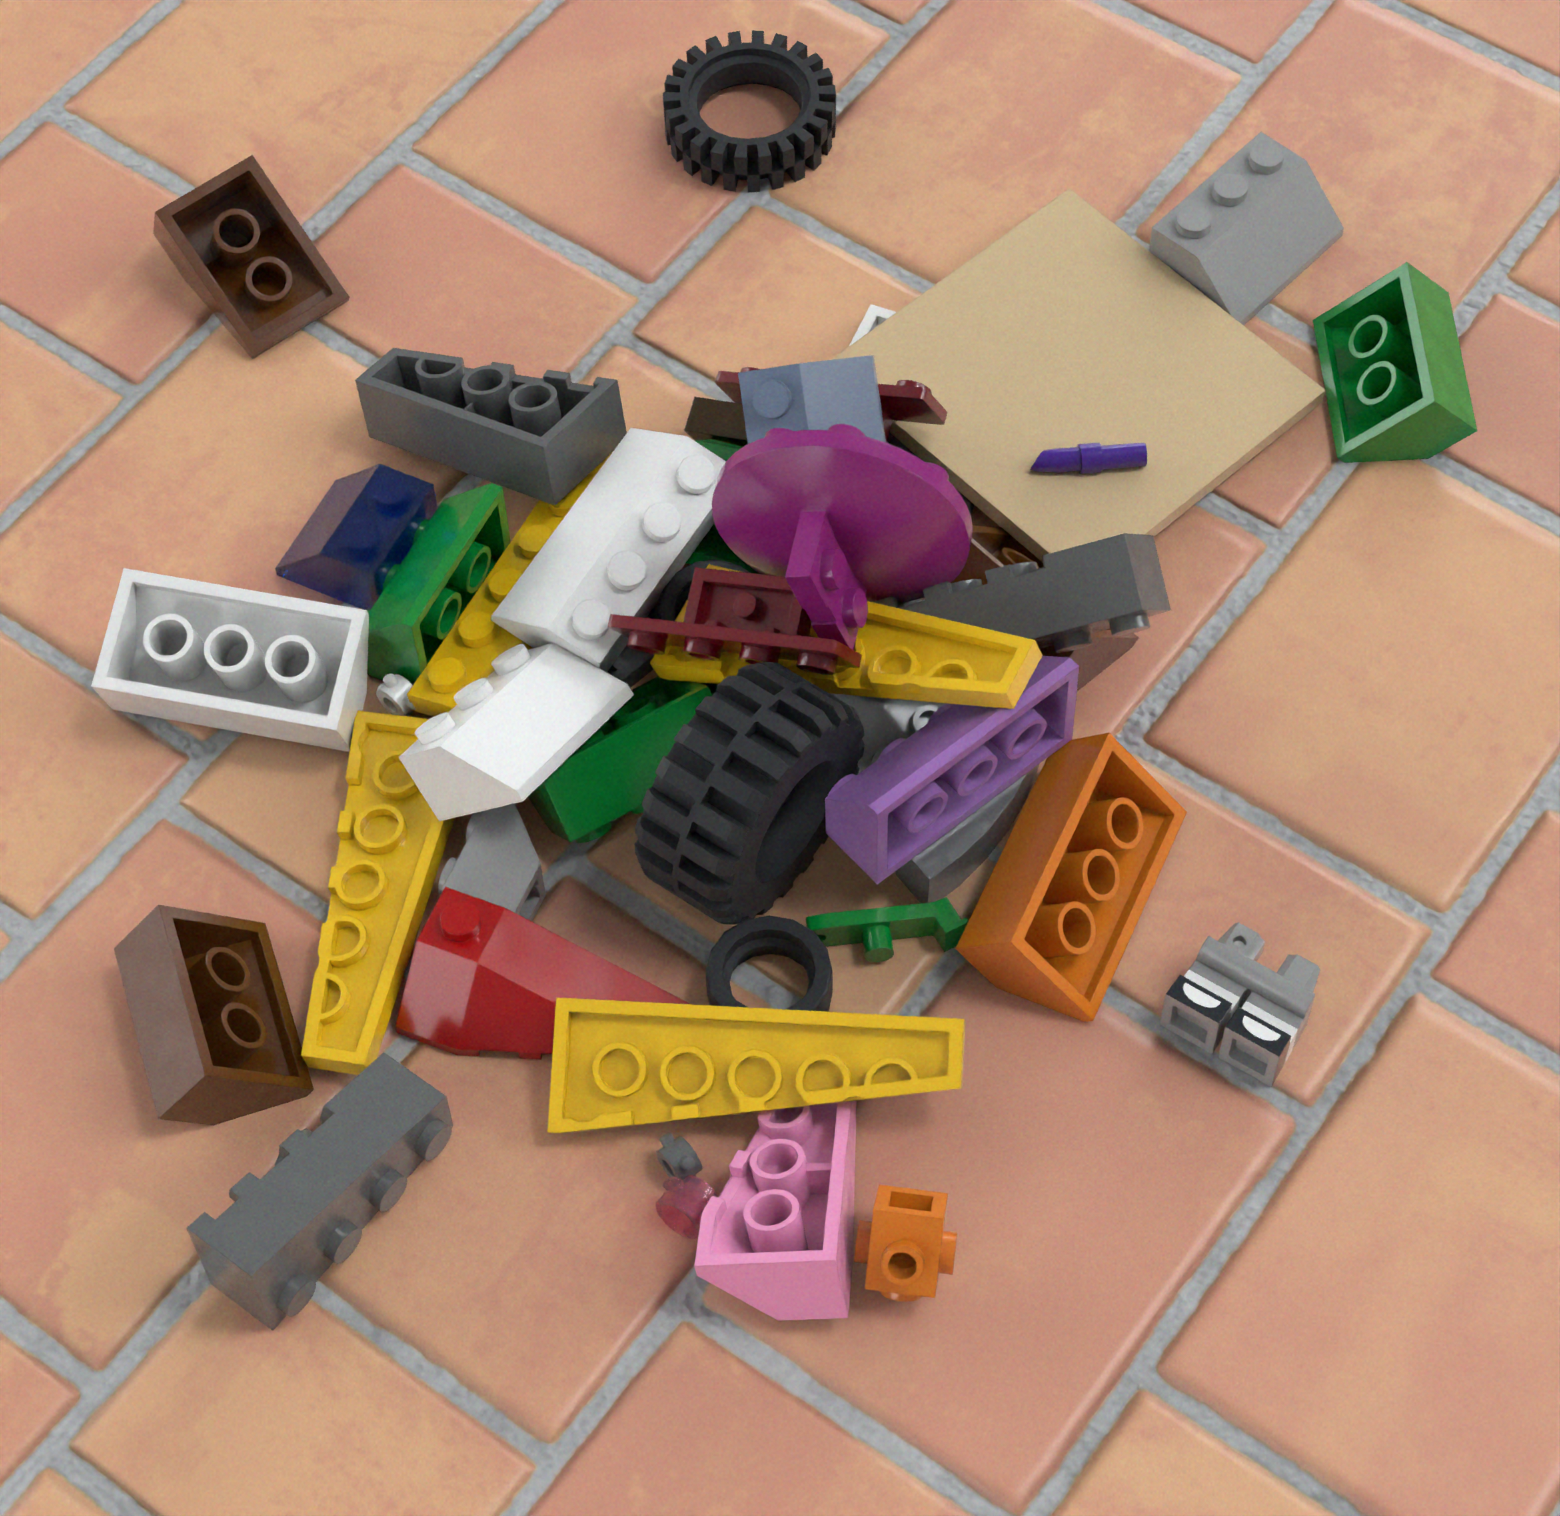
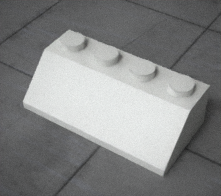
(616, 546)
(234, 659)

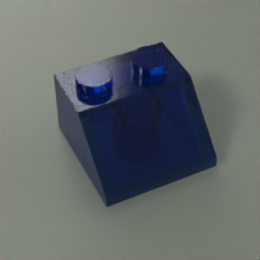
(359, 534)

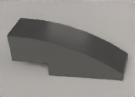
(966, 846)

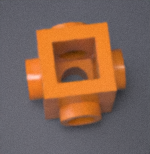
(906, 1243)

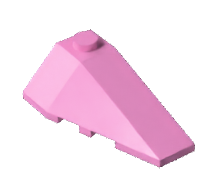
(787, 1216)

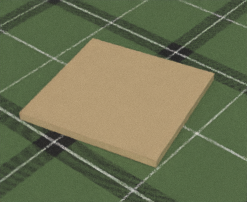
(1077, 341)

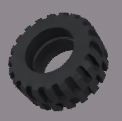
(747, 792)

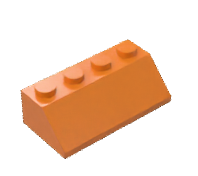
(1073, 878)

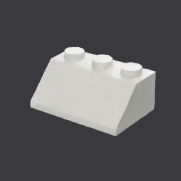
(511, 729)

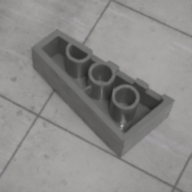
(491, 422)
(1075, 594)
(322, 1191)

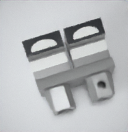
(1242, 1003)

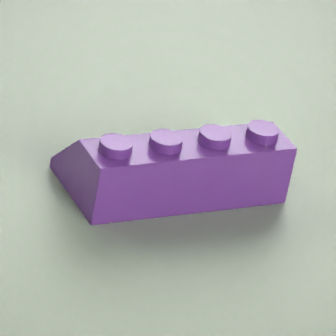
(949, 771)

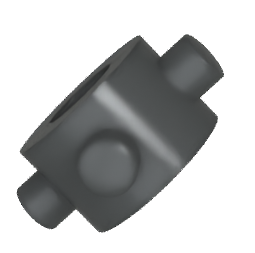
(678, 1157)

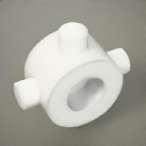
(393, 695)

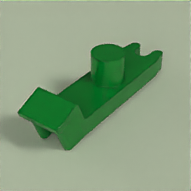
(881, 925)

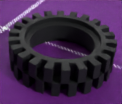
(754, 157)

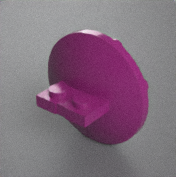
(841, 521)

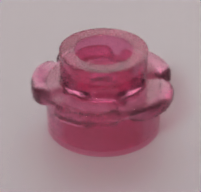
(683, 1204)

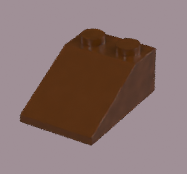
(248, 257)

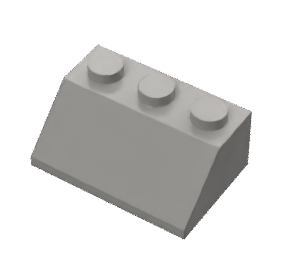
(1248, 228)

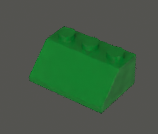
(1394, 371)
(436, 581)
(617, 762)

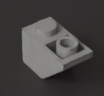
(498, 863)

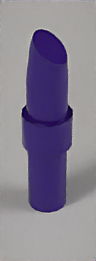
(1091, 458)

